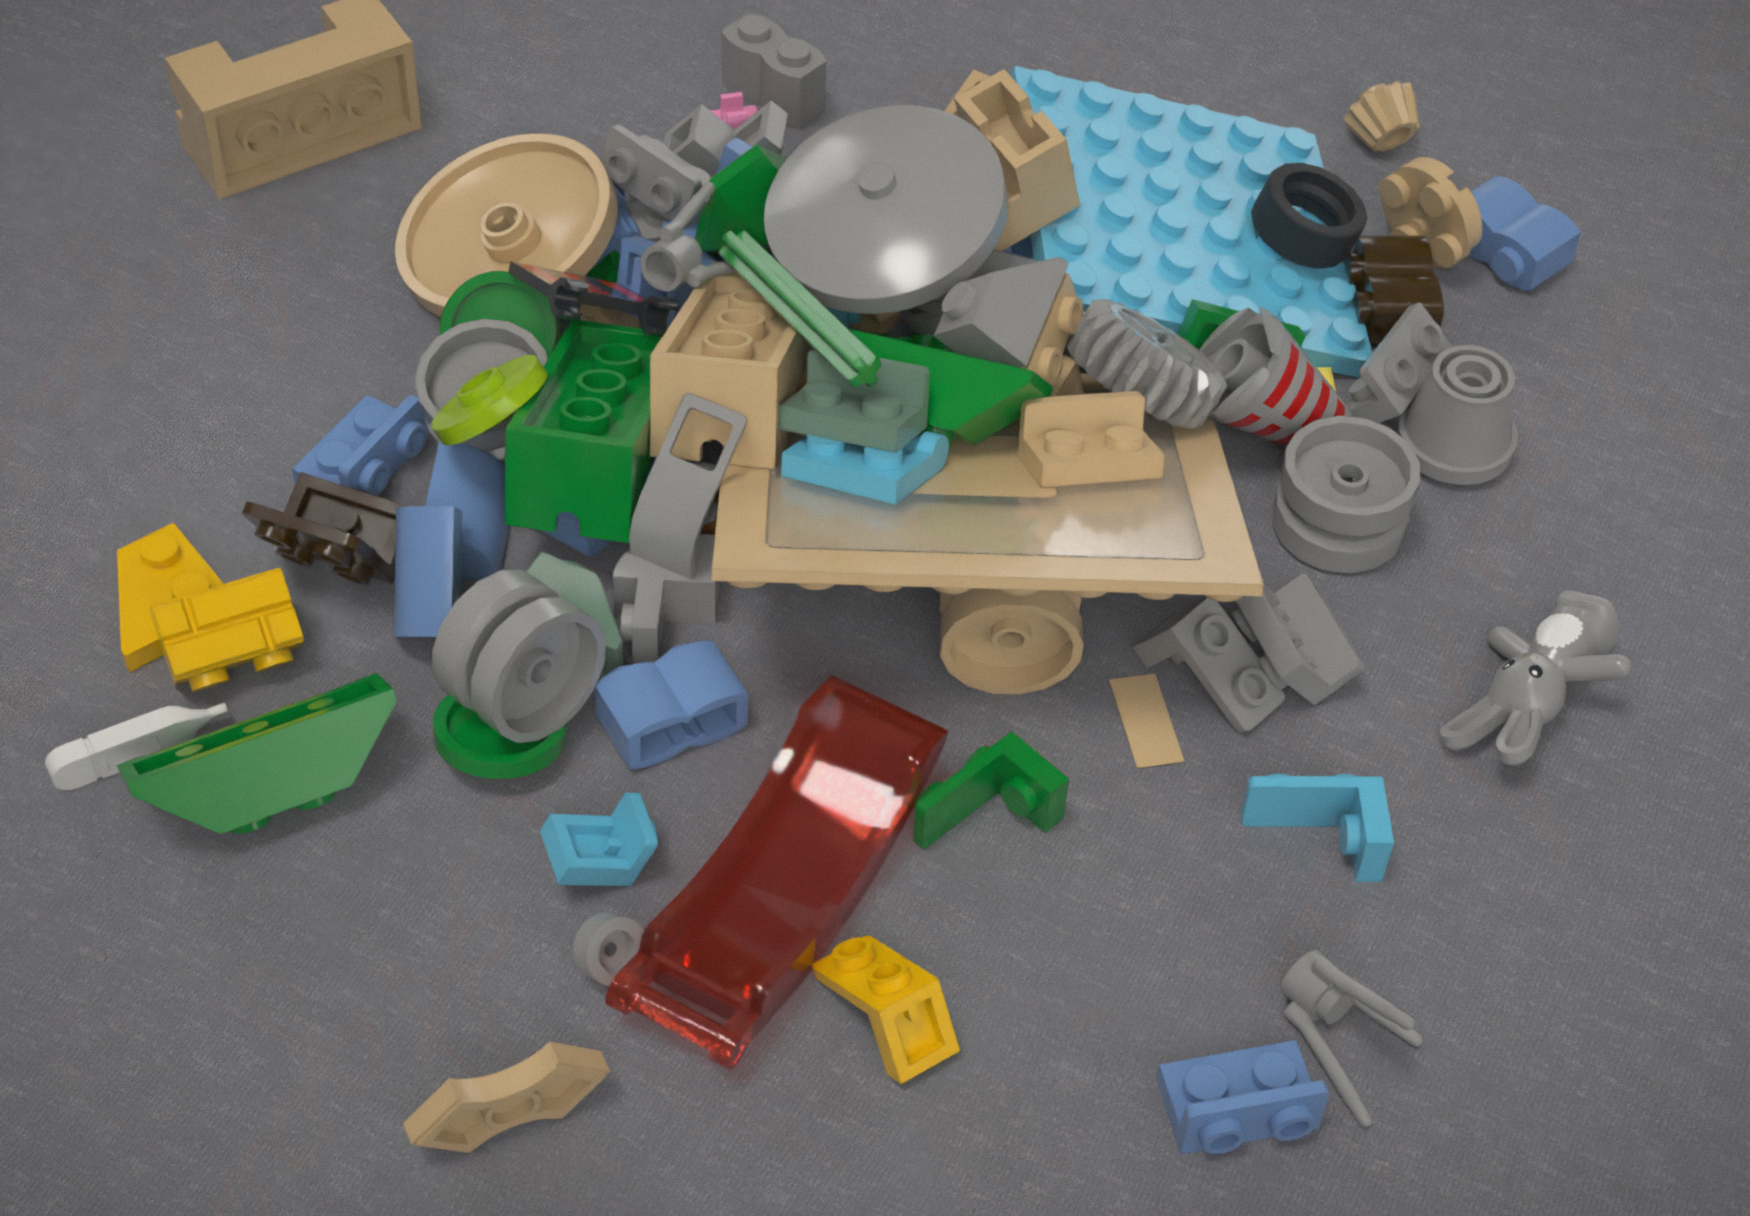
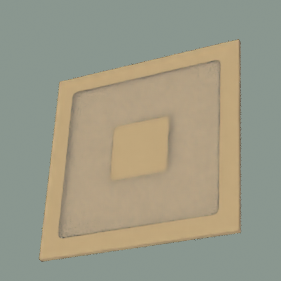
(996, 528)

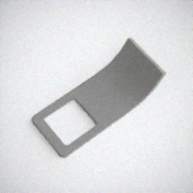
(680, 494)

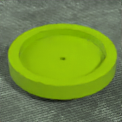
(488, 399)

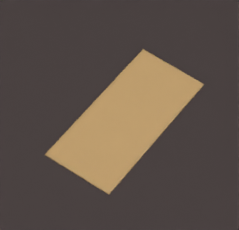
(1146, 720)

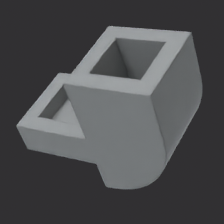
(702, 135)
(650, 595)

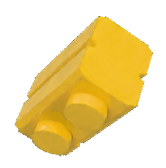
(227, 629)

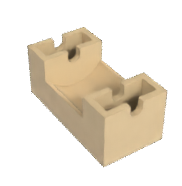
(296, 101)
(1030, 152)
(732, 353)

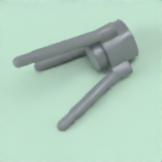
(679, 256)
(1327, 993)

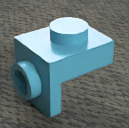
(599, 847)

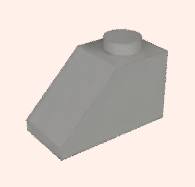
(1000, 312)

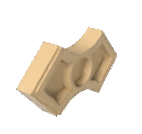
(475, 1109)

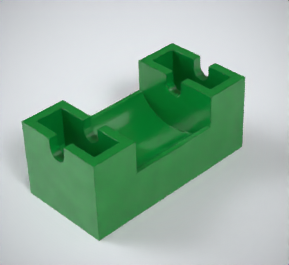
(583, 434)

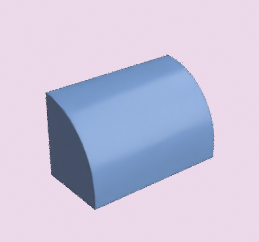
(475, 485)
(426, 568)

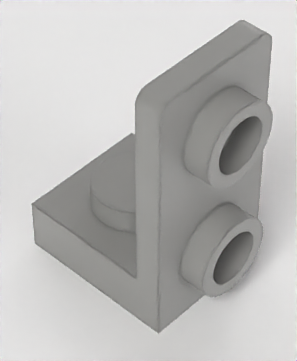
(1219, 659)

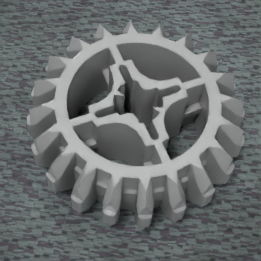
(1144, 356)

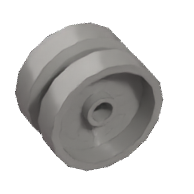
(460, 356)
(1345, 494)
(518, 655)

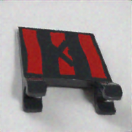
(569, 289)

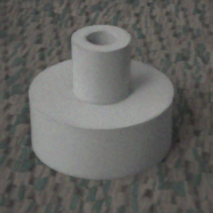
(605, 946)

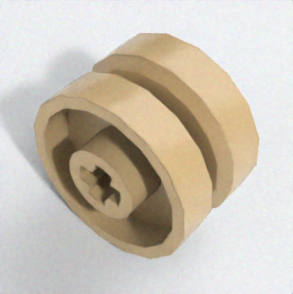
(1010, 640)

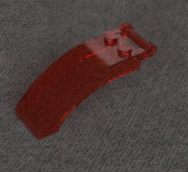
(784, 872)

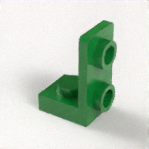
(1010, 768)

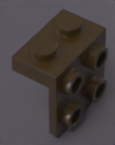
(333, 526)

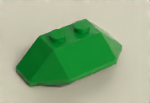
(739, 200)
(966, 393)
(266, 762)

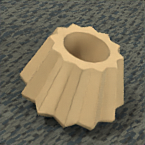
(1384, 116)

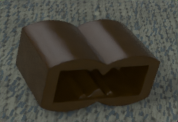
(1389, 278)

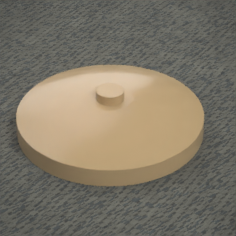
(503, 202)

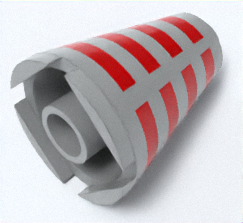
(1268, 379)

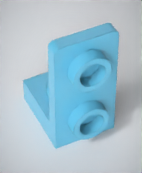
(1341, 801)

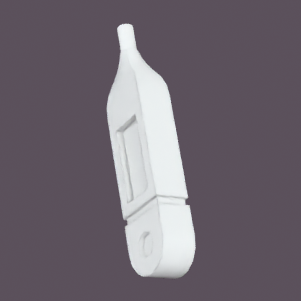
(98, 755)

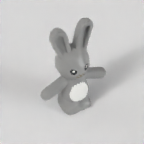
(1532, 683)

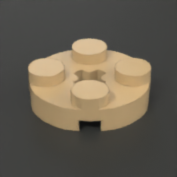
(1423, 191)

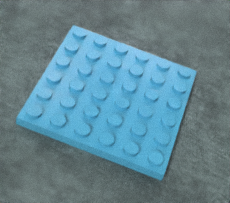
(1171, 216)

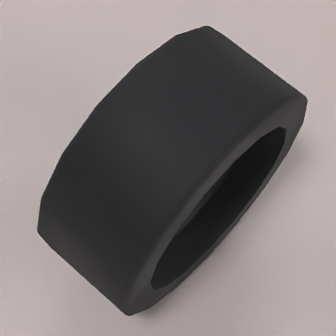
(1297, 236)

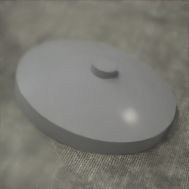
(887, 208)

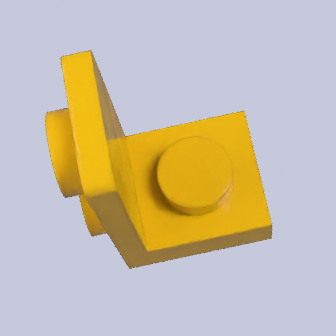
(901, 1002)

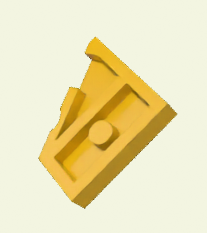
(153, 572)

